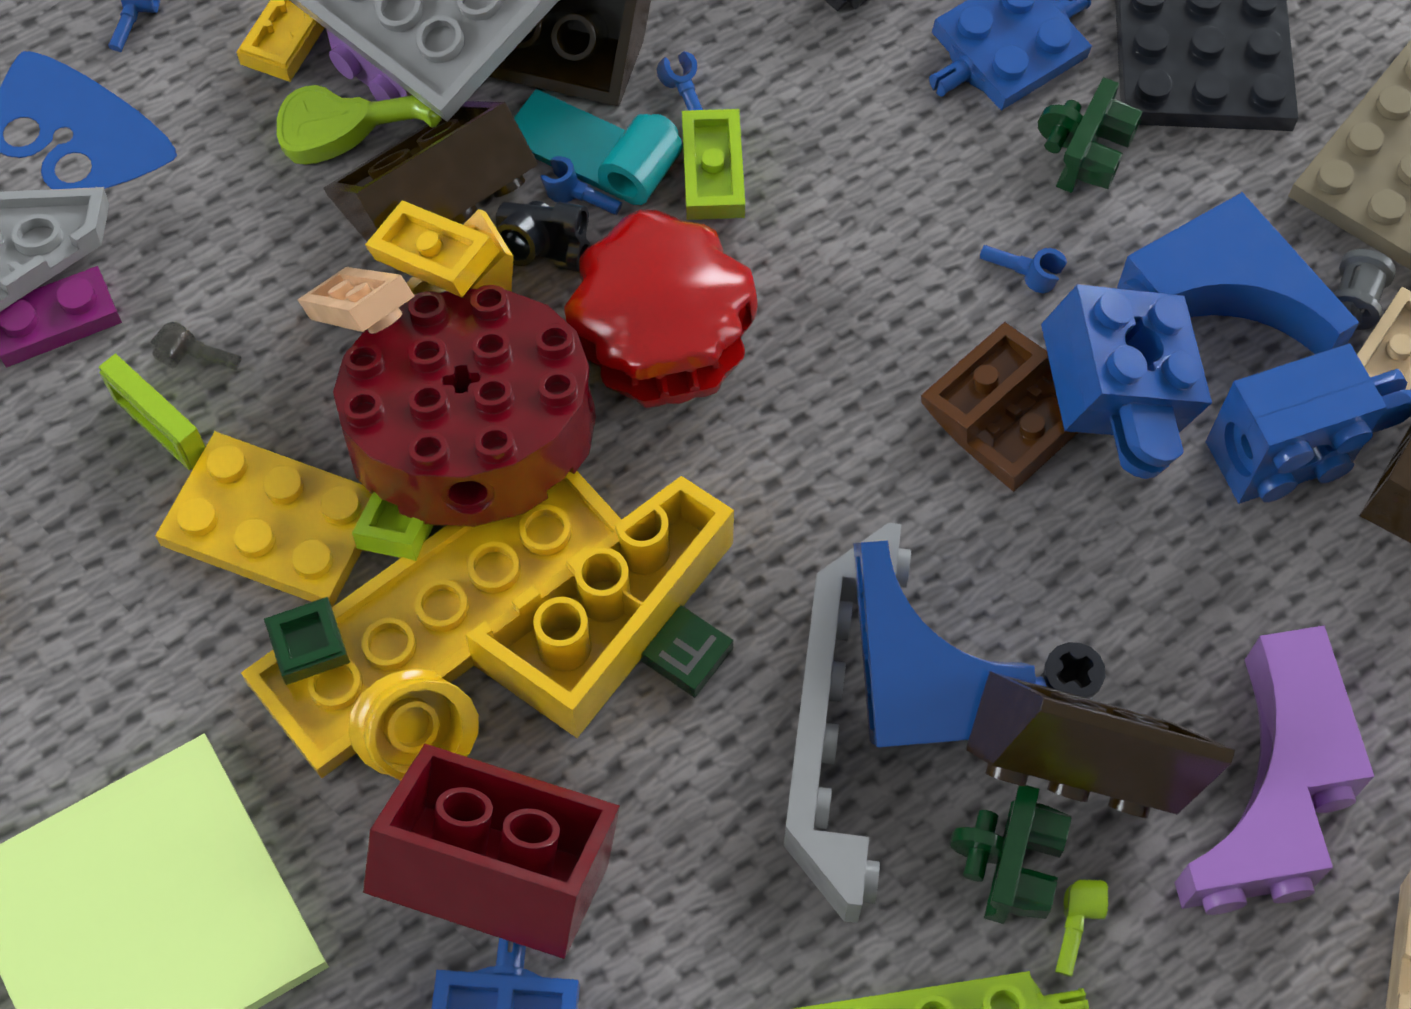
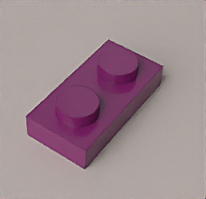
(56, 316)

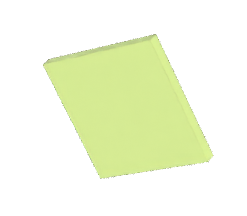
(150, 899)

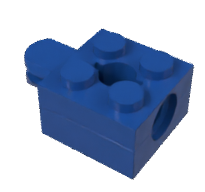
(1128, 371)
(1303, 422)

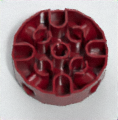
(466, 406)

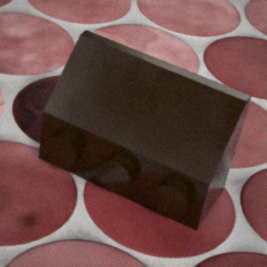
(581, 49)
(438, 169)
(1091, 748)

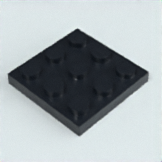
(1207, 63)

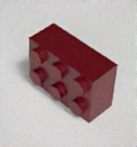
(491, 850)

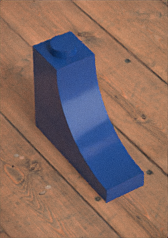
(1245, 269)
(913, 678)

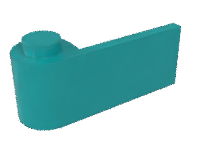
(603, 155)

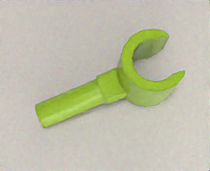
(1081, 901)

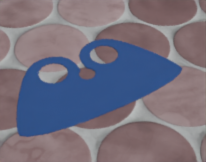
(103, 125)

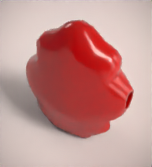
(662, 309)

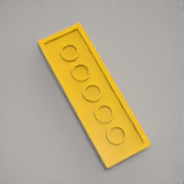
(425, 607)

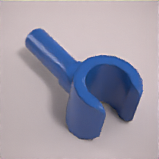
(128, 18)
(683, 83)
(568, 187)
(1034, 276)

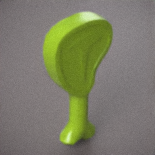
(322, 125)

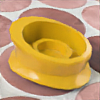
(404, 714)

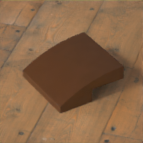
(1002, 406)

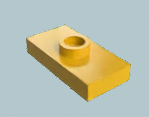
(279, 40)

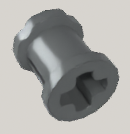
(1365, 286)

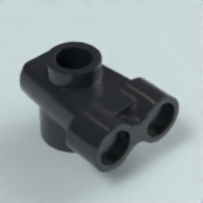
(544, 231)

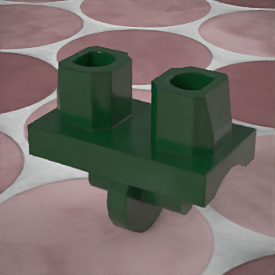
(1069, 129)
(1027, 827)

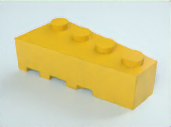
(589, 623)

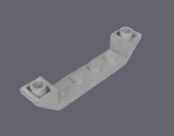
(831, 859)

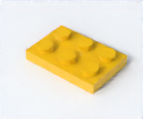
(267, 519)

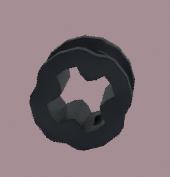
(1074, 662)

